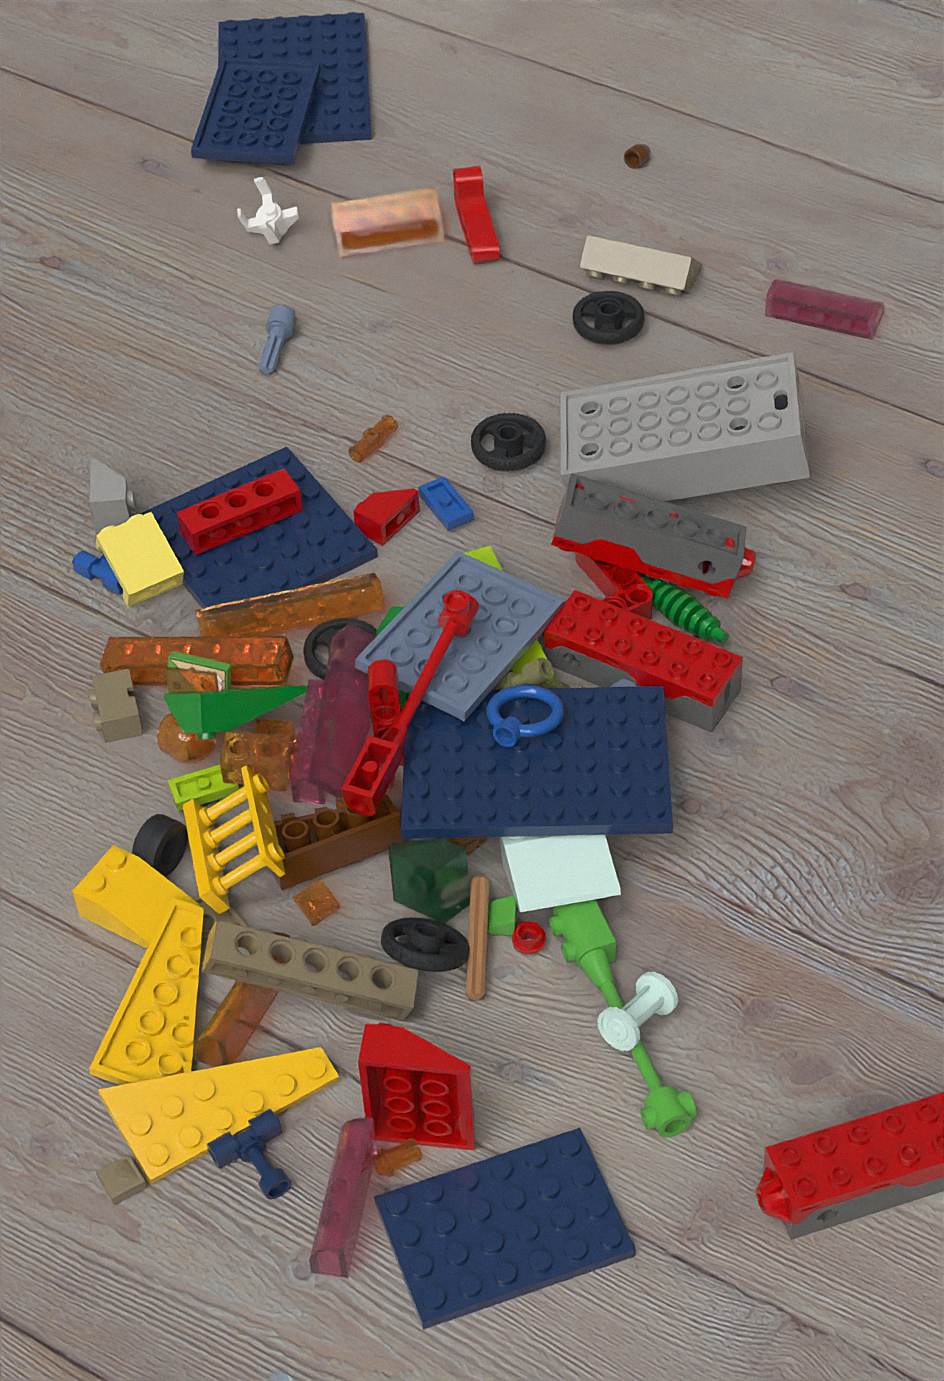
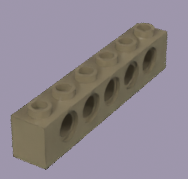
(293, 977)

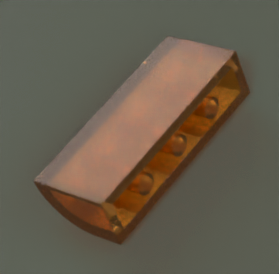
(234, 1022)

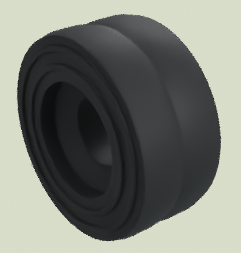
(161, 843)

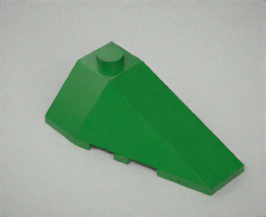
(226, 709)

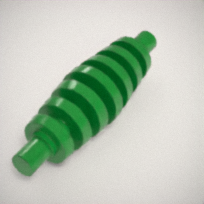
(685, 611)

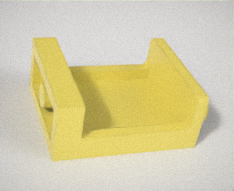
(140, 558)

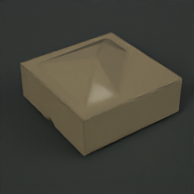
(121, 1179)

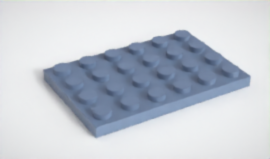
(504, 628)

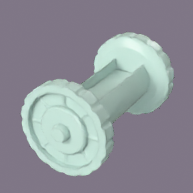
(622, 1025)

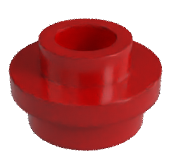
(525, 931)

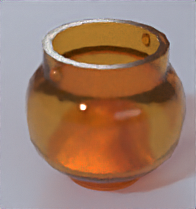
(180, 745)

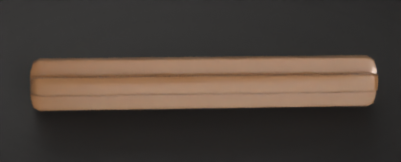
(477, 938)

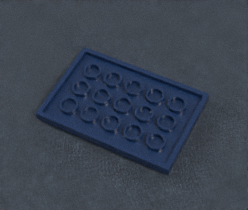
(256, 110)
(503, 1228)

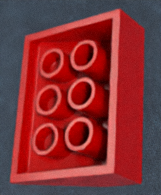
(415, 1089)

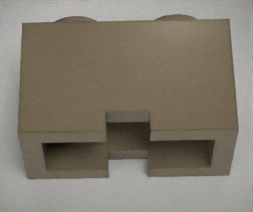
(116, 705)

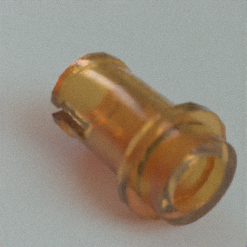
(396, 1157)

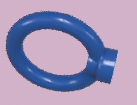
(509, 730)

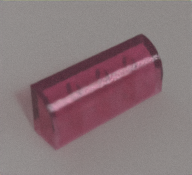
(823, 309)
(344, 1199)

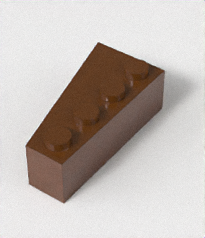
(333, 840)

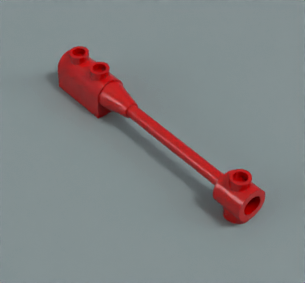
(381, 757)

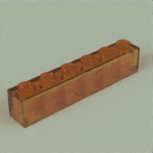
(293, 608)
(253, 658)

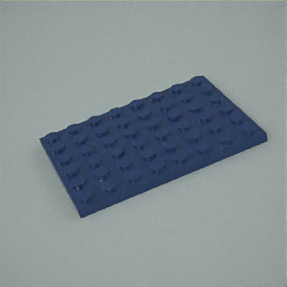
(335, 40)
(586, 777)

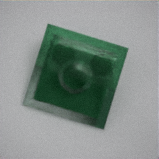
(430, 877)

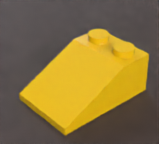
(126, 896)

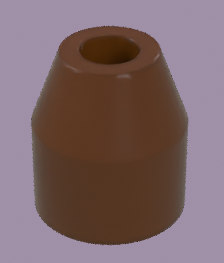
(636, 155)

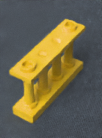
(205, 840)

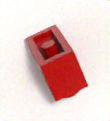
(386, 513)

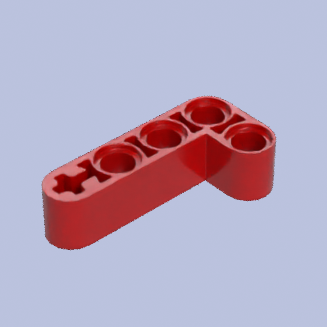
(474, 215)
(620, 586)
(384, 696)

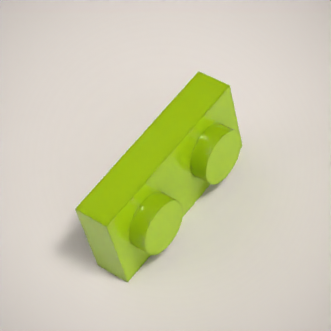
(201, 786)

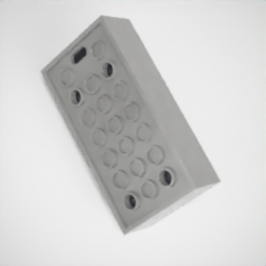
(689, 430)

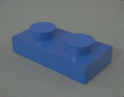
(446, 503)

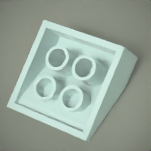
(558, 869)

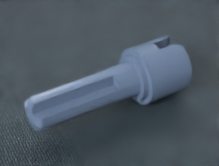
(279, 327)

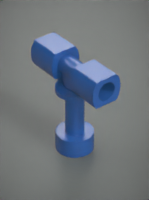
(93, 567)

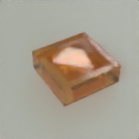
(316, 902)

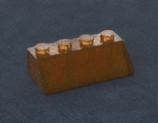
(386, 222)

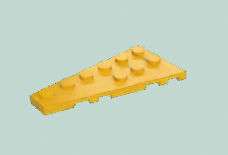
(158, 1012)
(177, 1115)

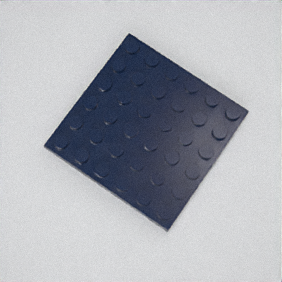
(275, 558)

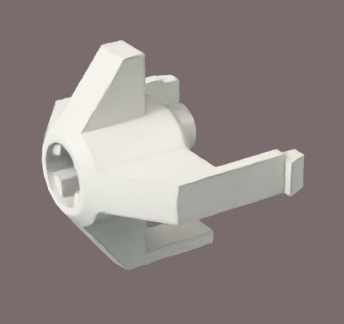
(269, 218)

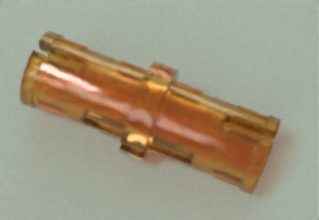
(363, 448)

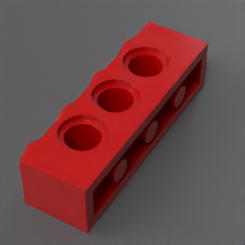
(239, 511)

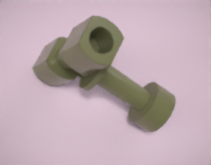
(533, 673)

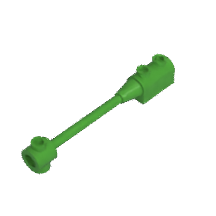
(593, 949)

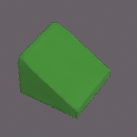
(502, 916)

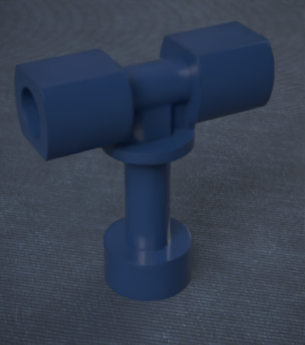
(250, 1147)

